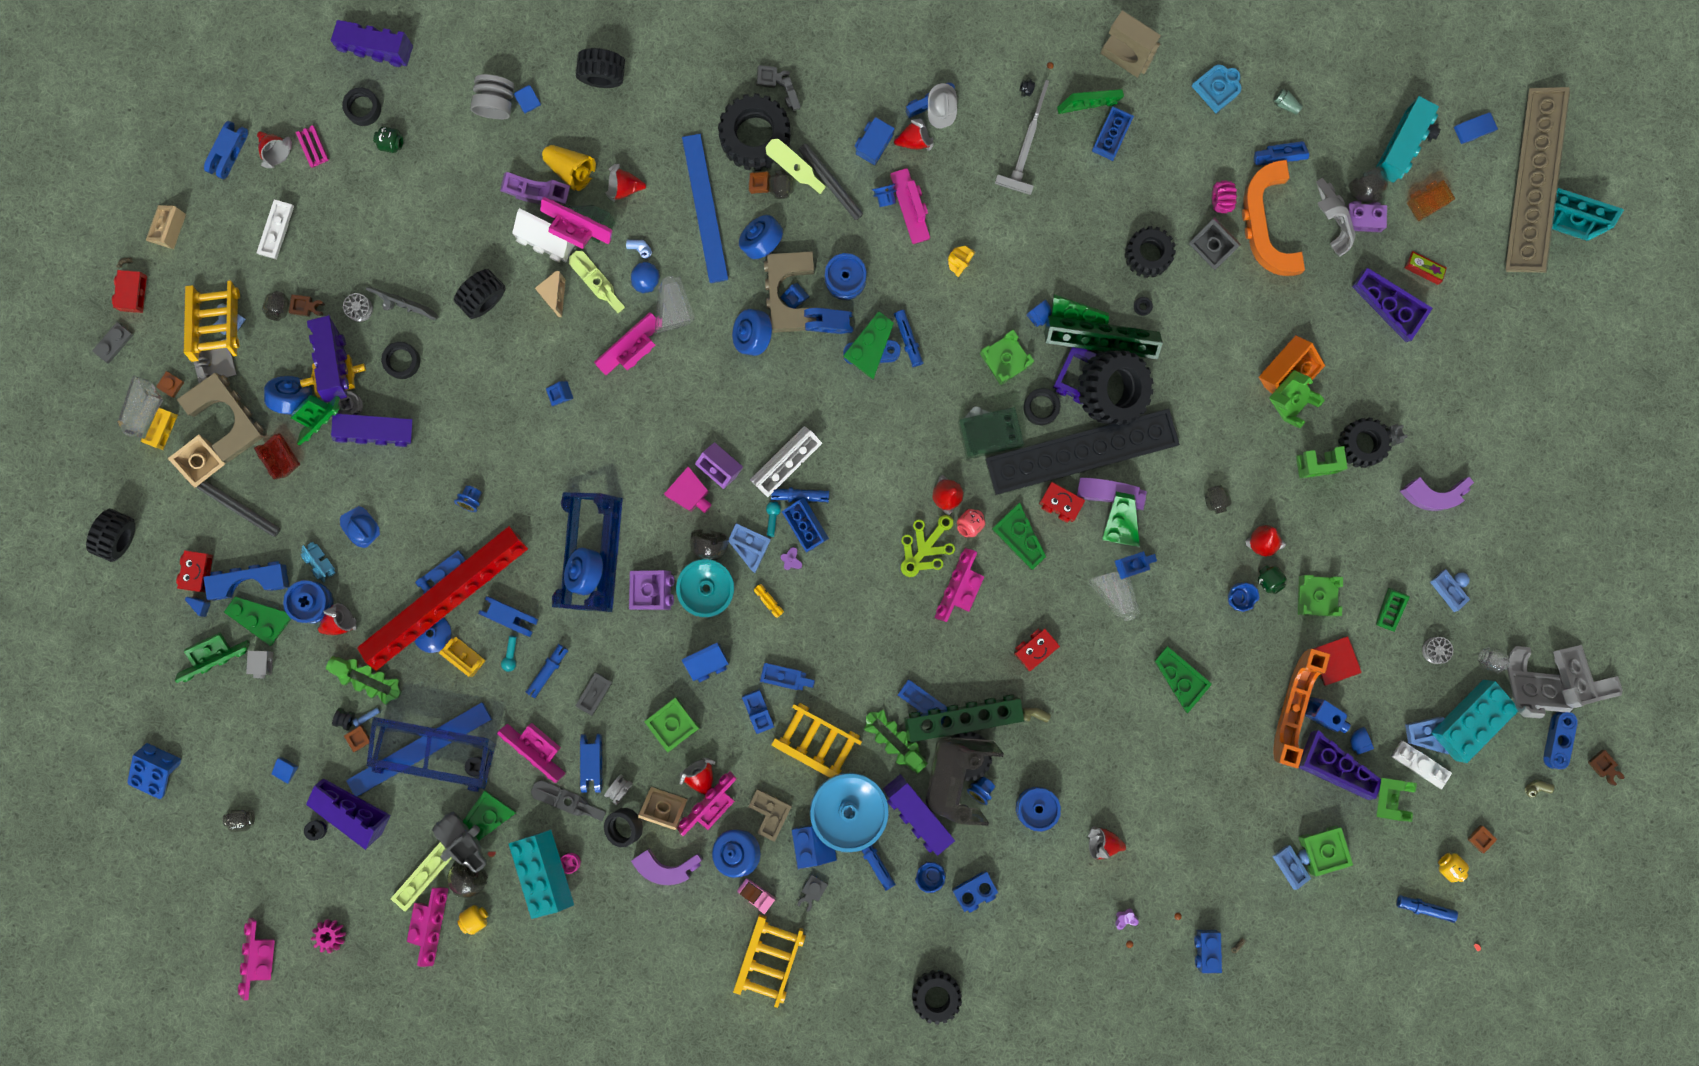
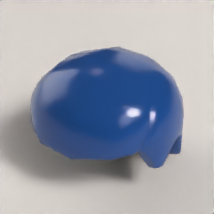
(644, 277)
(1250, 596)
(936, 877)

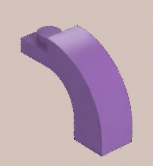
(534, 191)
(1105, 490)
(1425, 498)
(660, 874)

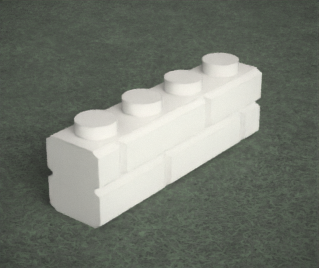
(785, 461)

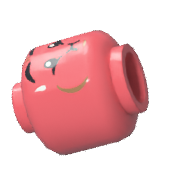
(970, 523)

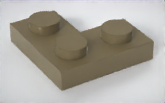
(775, 811)

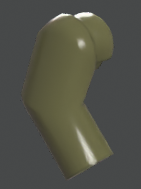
(1037, 713)
(1537, 786)

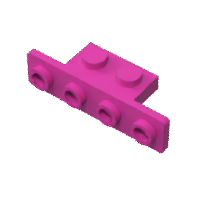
(911, 206)
(572, 225)
(629, 347)
(961, 588)
(535, 748)
(711, 807)
(426, 925)
(257, 959)

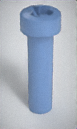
(357, 722)

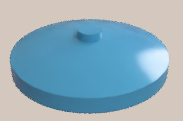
(849, 812)

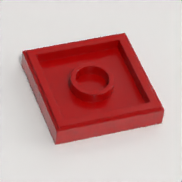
(1341, 662)

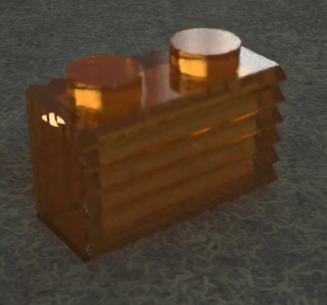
(1431, 200)

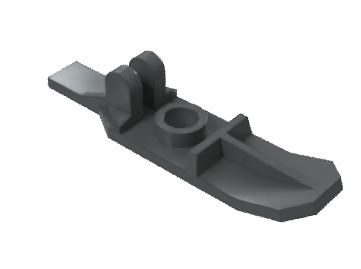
(390, 299)
(556, 797)

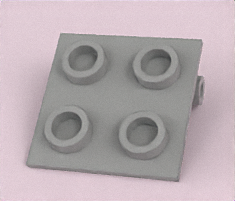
(214, 361)

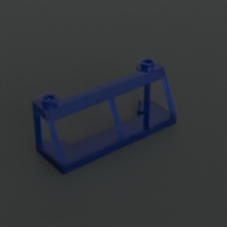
(611, 509)
(380, 766)

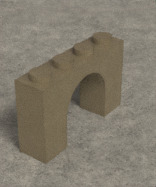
(1131, 44)
(779, 268)
(245, 429)

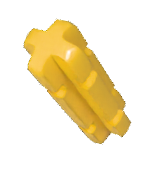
(768, 600)

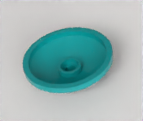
(691, 592)

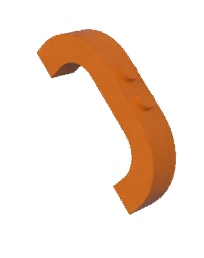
(1257, 231)
(1308, 668)

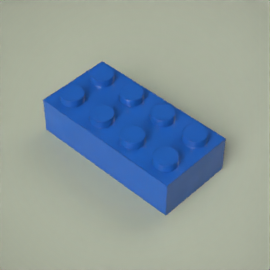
(1112, 133)
(805, 525)

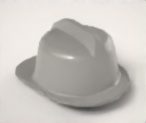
(942, 105)

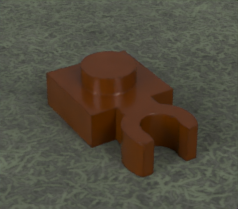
(303, 306)
(1604, 766)

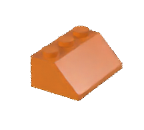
(1297, 356)

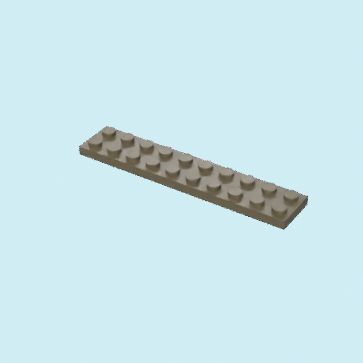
(1538, 180)

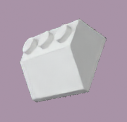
(534, 231)

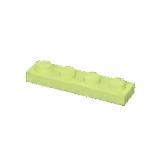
(420, 879)

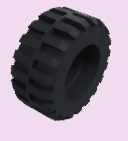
(746, 109)
(1136, 387)

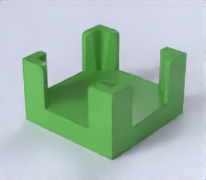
(1006, 358)
(1293, 397)
(1334, 463)
(1319, 596)
(672, 724)
(1389, 799)
(1326, 851)

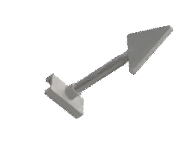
(1015, 181)

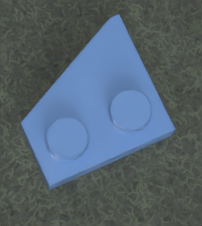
(749, 545)
(1420, 734)

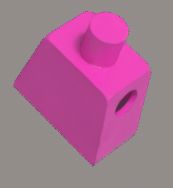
(689, 492)

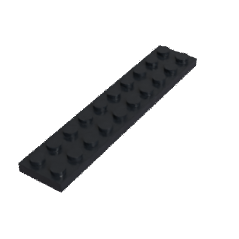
(1081, 452)

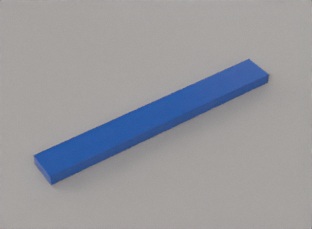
(705, 208)
(416, 750)

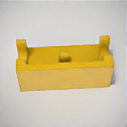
(160, 429)
(462, 657)

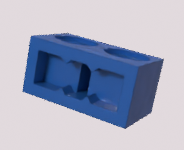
(972, 886)

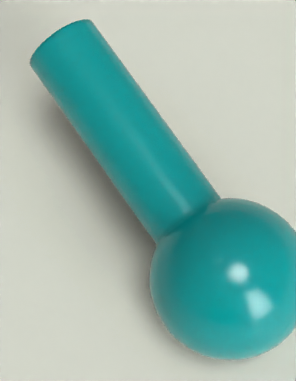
(773, 509)
(509, 663)

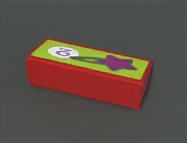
(1425, 268)

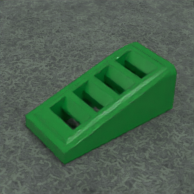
(1385, 607)

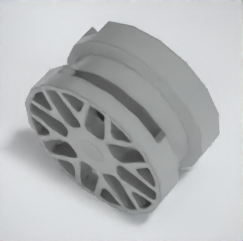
(358, 307)
(351, 404)
(1437, 650)
(618, 789)

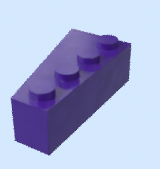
(372, 43)
(1394, 305)
(328, 358)
(371, 429)
(1333, 765)
(348, 813)
(917, 813)

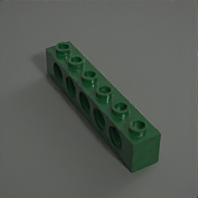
(1102, 337)
(1012, 714)

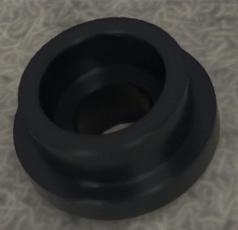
(1027, 87)
(1434, 132)
(1143, 300)

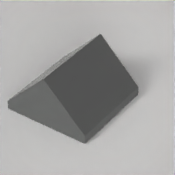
(1214, 243)

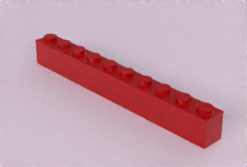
(442, 598)

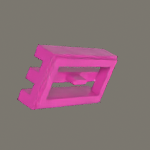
(306, 132)

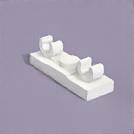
(275, 229)
(1421, 764)

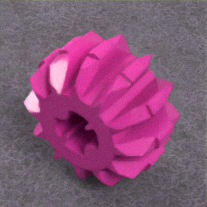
(1224, 197)
(320, 937)

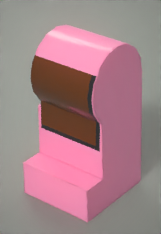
(756, 895)

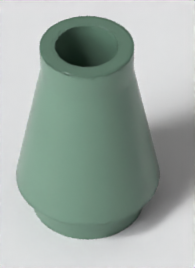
(1288, 102)

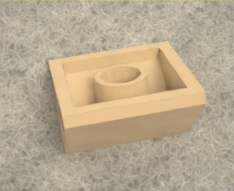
(166, 226)
(553, 291)
(196, 460)
(663, 808)

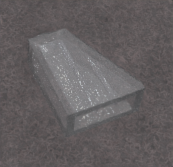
(672, 306)
(139, 407)
(1116, 594)

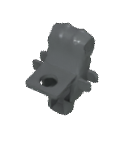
(459, 842)

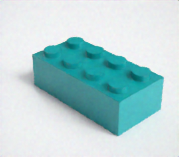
(1407, 137)
(1475, 721)
(541, 874)

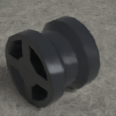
(343, 719)
(472, 769)
(320, 829)

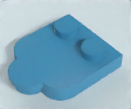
(1218, 86)

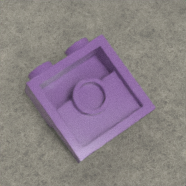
(651, 590)

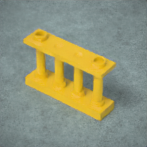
(193, 315)
(800, 752)
(750, 964)

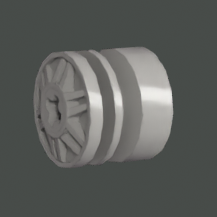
(492, 96)

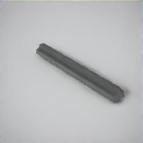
(830, 181)
(239, 508)

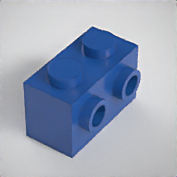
(874, 141)
(1208, 951)

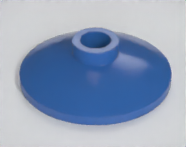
(440, 638)

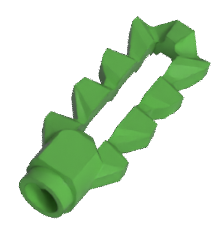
(343, 668)
(912, 758)

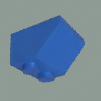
(705, 662)
(810, 849)

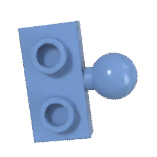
(1451, 589)
(1292, 866)

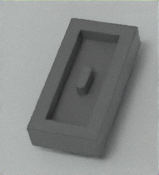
(112, 342)
(593, 694)

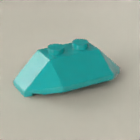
(1583, 216)

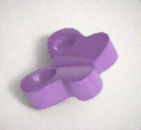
(790, 559)
(1126, 918)

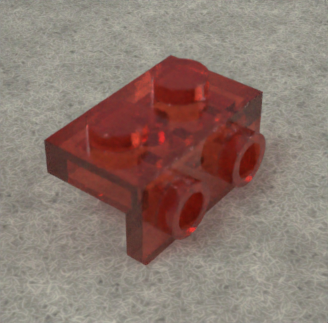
(277, 457)

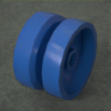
(848, 287)
(297, 600)
(1034, 797)

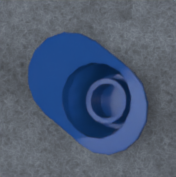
(359, 527)

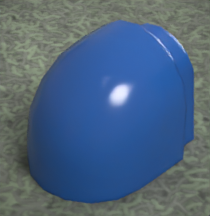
(1040, 313)
(1361, 741)

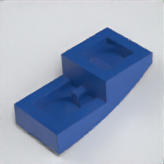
(1475, 128)
(758, 711)

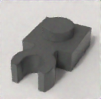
(768, 76)
(791, 99)
(1396, 434)
(813, 889)

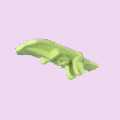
(787, 159)
(589, 272)

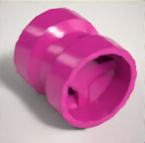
(568, 865)

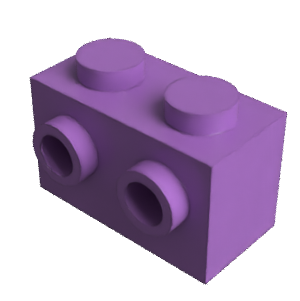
(1368, 217)
(718, 465)

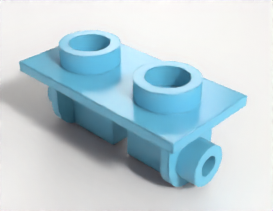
(312, 556)

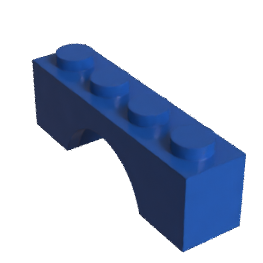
(222, 586)

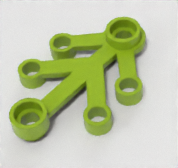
(924, 548)

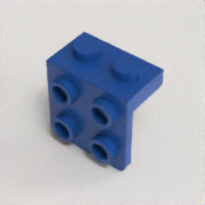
(151, 770)

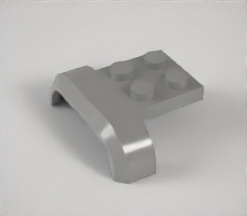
(1334, 207)
(1578, 681)
(1534, 691)

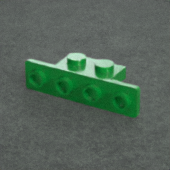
(313, 414)
(208, 654)

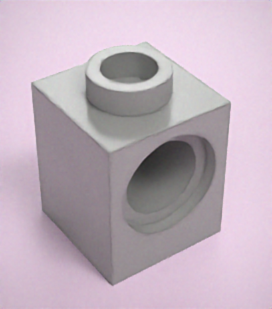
(259, 663)

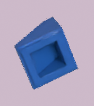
(527, 99)
(794, 296)
(559, 393)
(199, 606)
(284, 769)

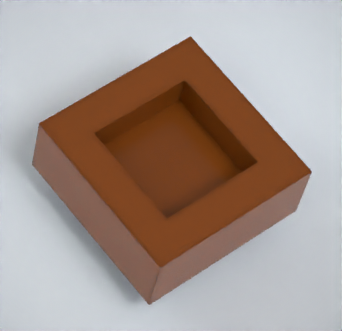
(759, 182)
(170, 384)
(357, 738)
(1482, 839)

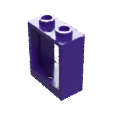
(1063, 389)

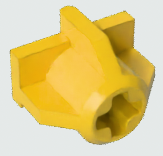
(960, 259)

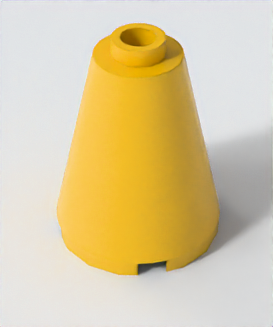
(570, 166)

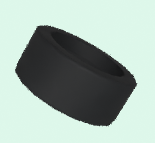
(351, 96)
(390, 349)
(1041, 392)
(634, 822)

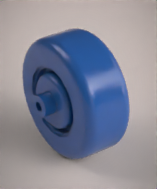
(760, 237)
(752, 332)
(285, 394)
(583, 571)
(736, 853)

